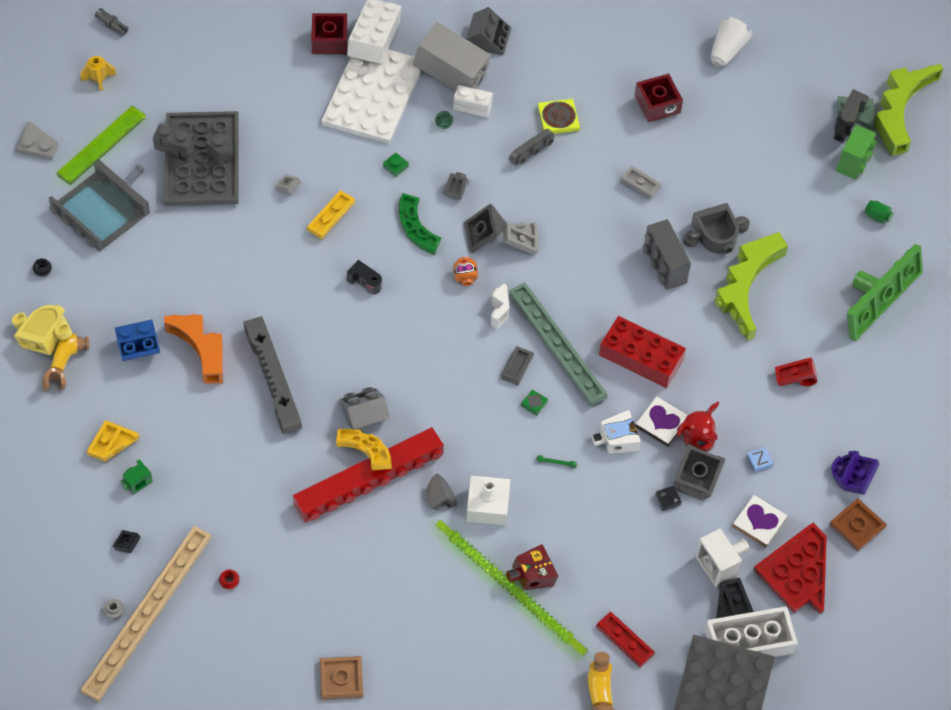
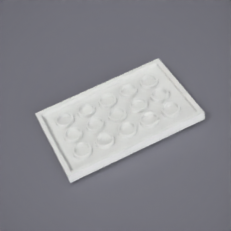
(372, 96)

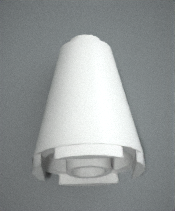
(729, 41)

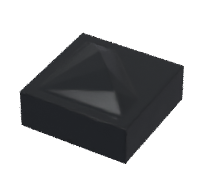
(668, 498)
(126, 541)

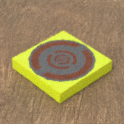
(559, 116)

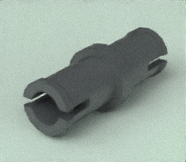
(111, 21)

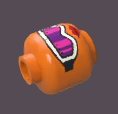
(465, 271)

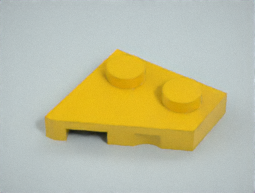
(110, 441)

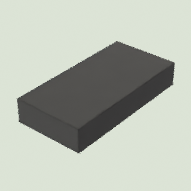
(517, 365)

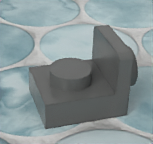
(456, 185)

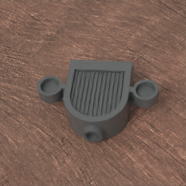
(716, 229)

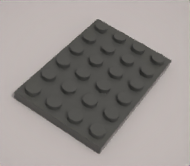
(199, 177)

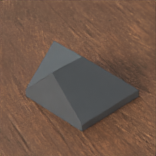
(483, 227)

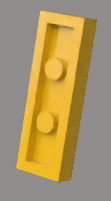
(331, 214)

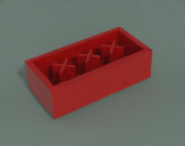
(642, 351)

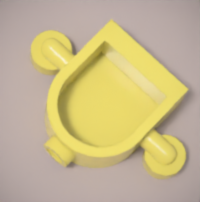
(42, 329)

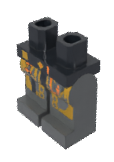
(845, 123)

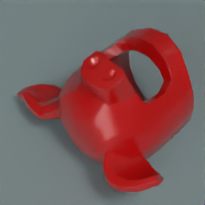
(699, 427)

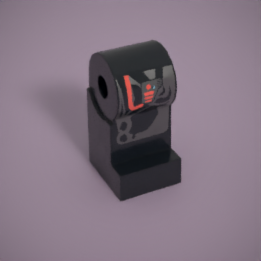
(365, 276)

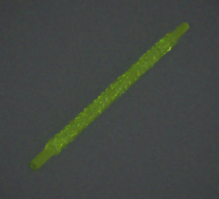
(567, 636)

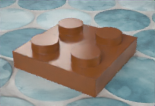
(858, 524)

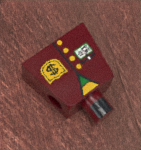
(533, 569)

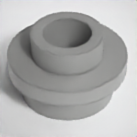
(113, 614)

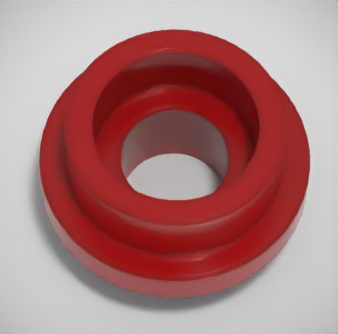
(226, 575)

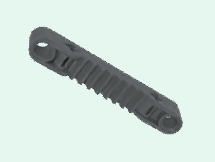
(283, 401)

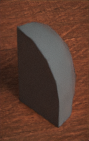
(440, 493)

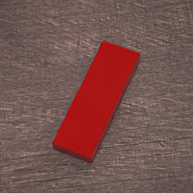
(625, 639)

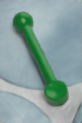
(572, 464)

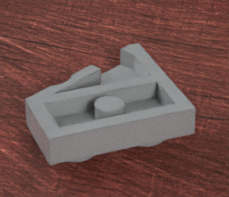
(37, 143)
(522, 237)

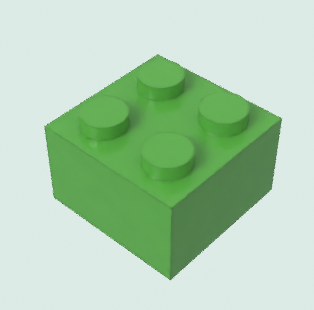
(856, 152)

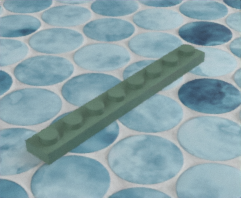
(558, 344)

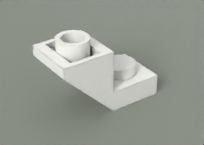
(501, 303)

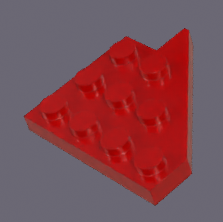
(798, 570)

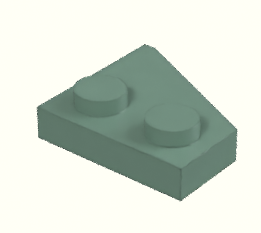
(866, 117)

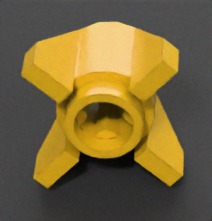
(97, 70)

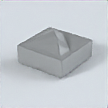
(287, 184)

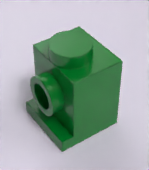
(136, 478)

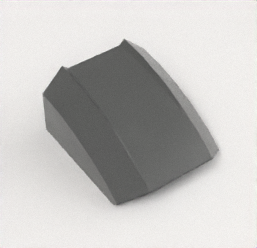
(698, 473)

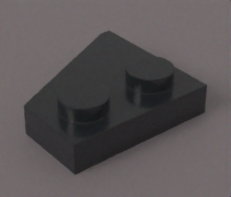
(732, 599)

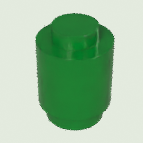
(878, 211)

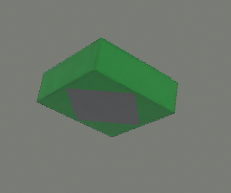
(534, 402)

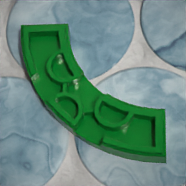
(413, 228)

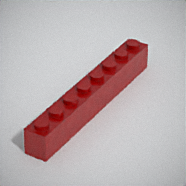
(361, 479)

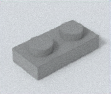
(640, 182)

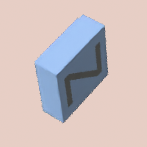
(759, 459)

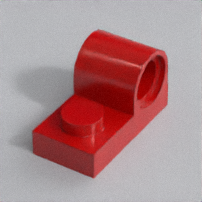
(798, 371)

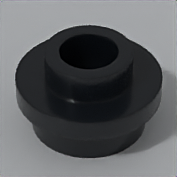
(42, 263)

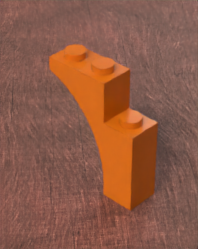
(207, 346)

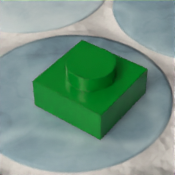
(395, 164)

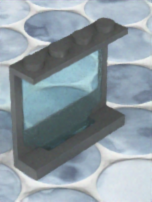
(101, 207)

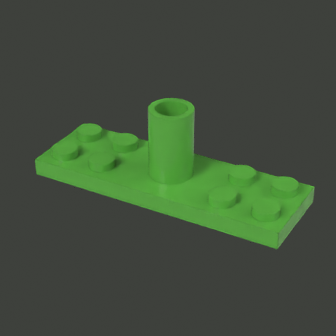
(882, 292)

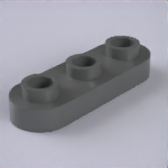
(531, 147)

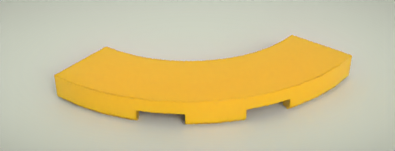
(368, 444)

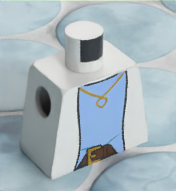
(618, 434)

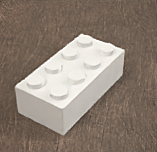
(374, 31)
(759, 631)

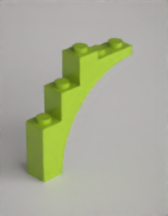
(902, 86)
(752, 260)

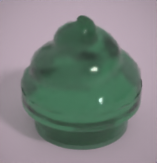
(444, 119)

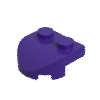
(854, 472)

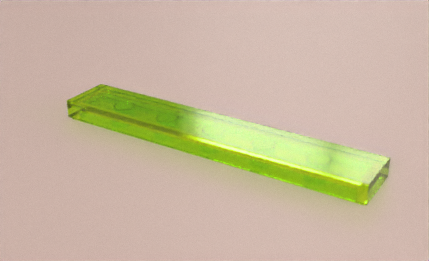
(101, 145)

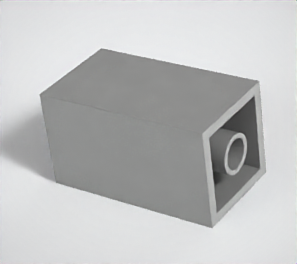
(451, 58)

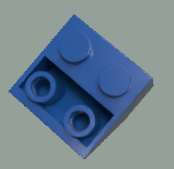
(137, 340)

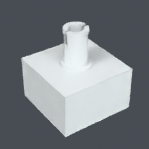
(488, 500)
(719, 557)

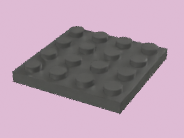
(723, 677)

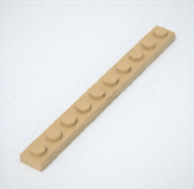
(145, 614)

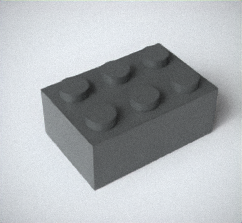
(666, 254)

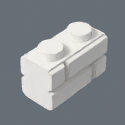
(473, 101)

